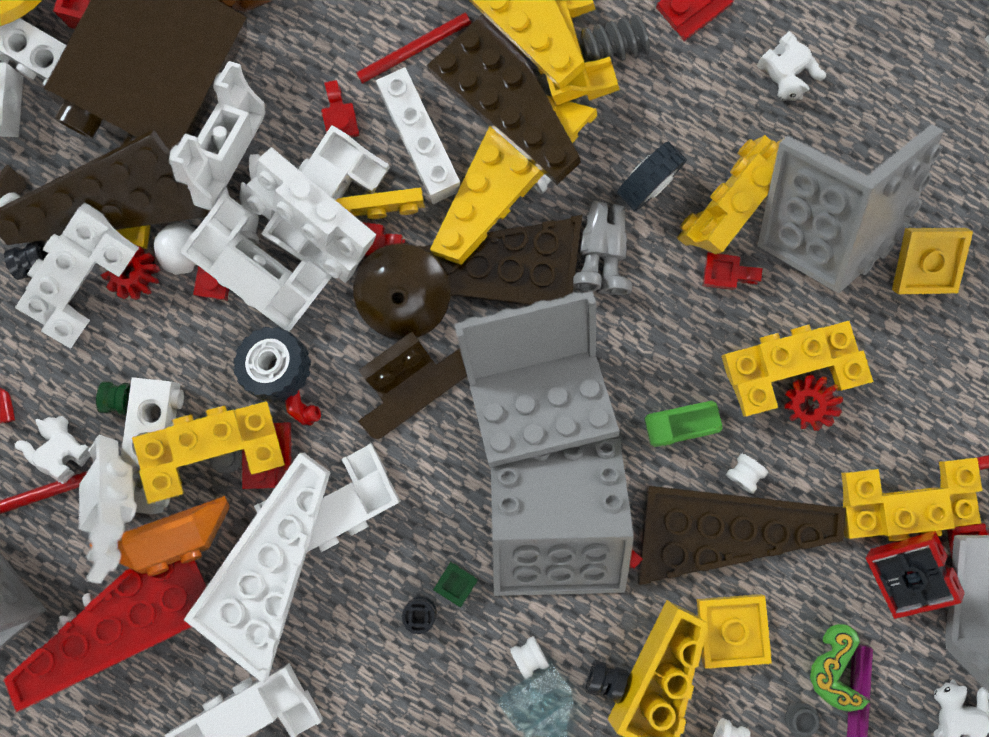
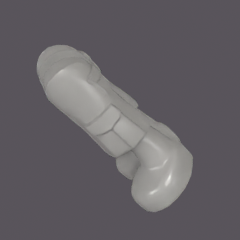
(605, 239)

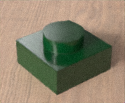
(455, 584)

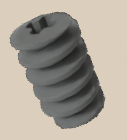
(614, 39)

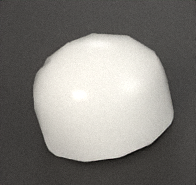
(168, 247)

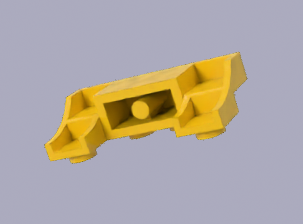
(598, 76)
(734, 200)
(805, 351)
(205, 438)
(911, 511)

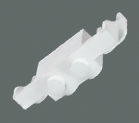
(213, 157)
(332, 168)
(311, 211)
(69, 261)
(249, 270)
(354, 503)
(105, 505)
(254, 707)

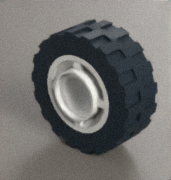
(651, 176)
(256, 355)

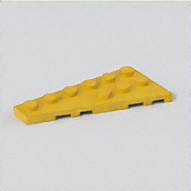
(539, 33)
(493, 184)

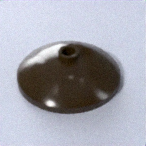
(415, 275)

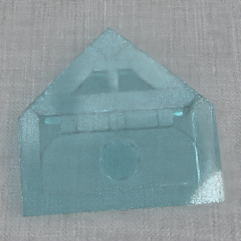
(539, 704)

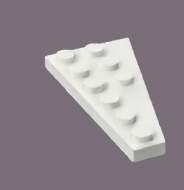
(254, 587)

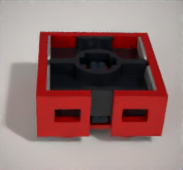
(915, 575)

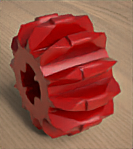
(137, 279)
(827, 402)

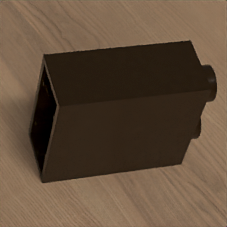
(144, 66)

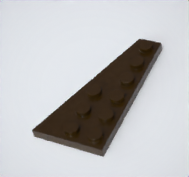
(503, 91)
(126, 185)
(519, 264)
(715, 530)

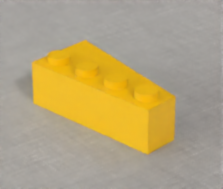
(662, 677)

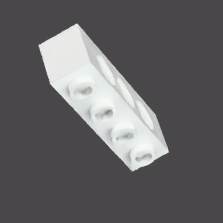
(38, 51)
(418, 135)
(142, 398)

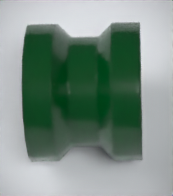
(112, 397)

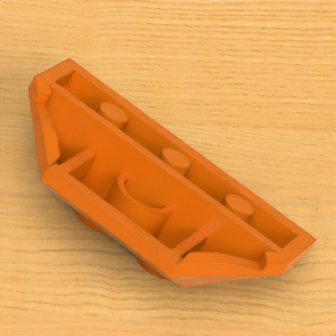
(172, 538)

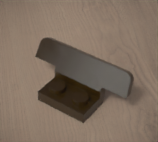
(407, 383)

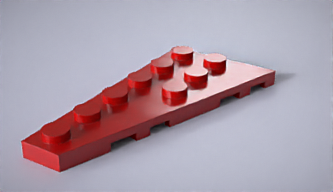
(113, 627)

